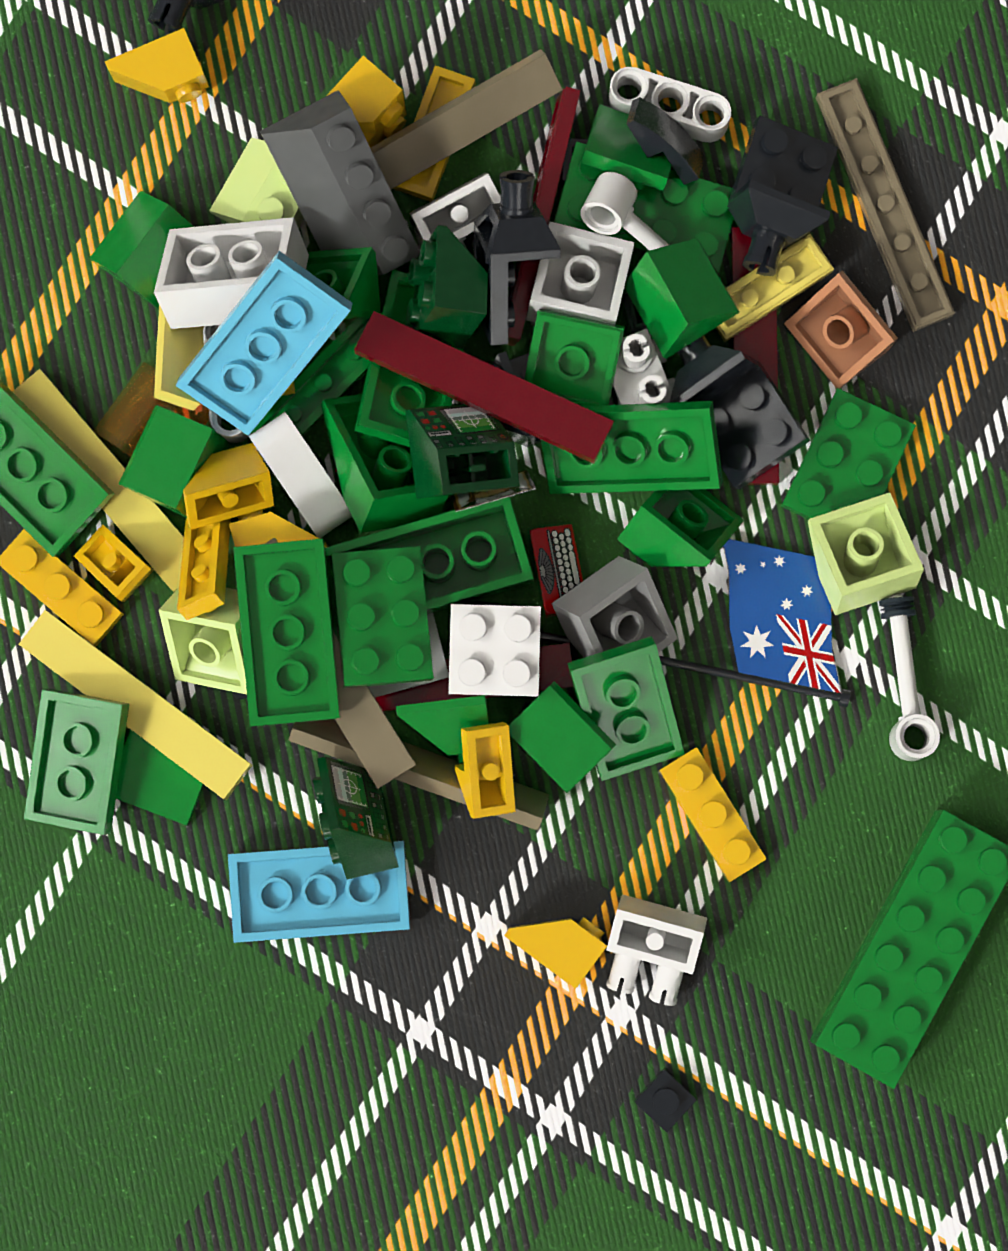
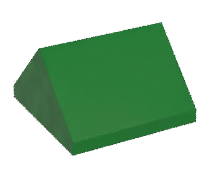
(137, 244)
(350, 274)
(679, 295)
(169, 457)
(560, 737)

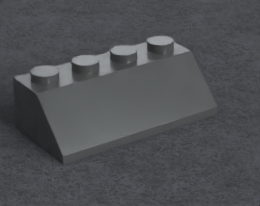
(339, 182)

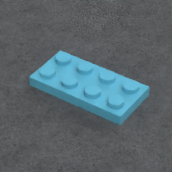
(264, 343)
(308, 896)

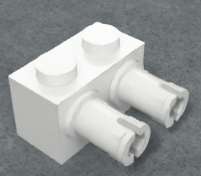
(457, 208)
(640, 372)
(655, 936)

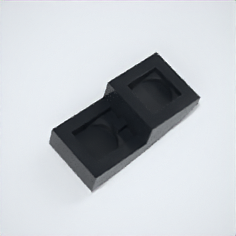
(661, 133)

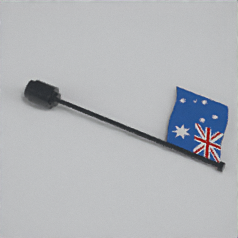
(775, 624)

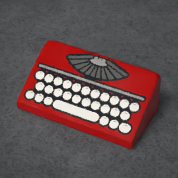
(555, 563)

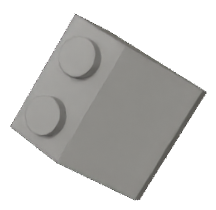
(614, 610)

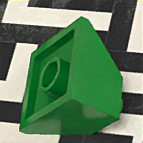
(680, 528)
(443, 720)

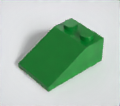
(373, 472)

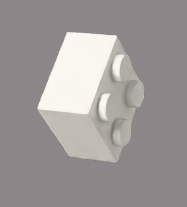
(585, 279)
(494, 650)

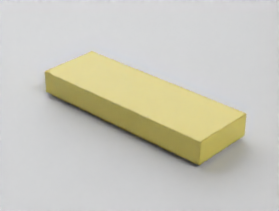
(759, 295)
(174, 353)

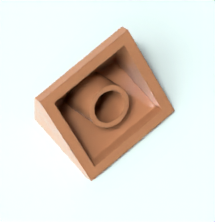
(841, 330)

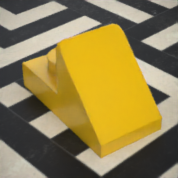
(113, 563)
(487, 770)

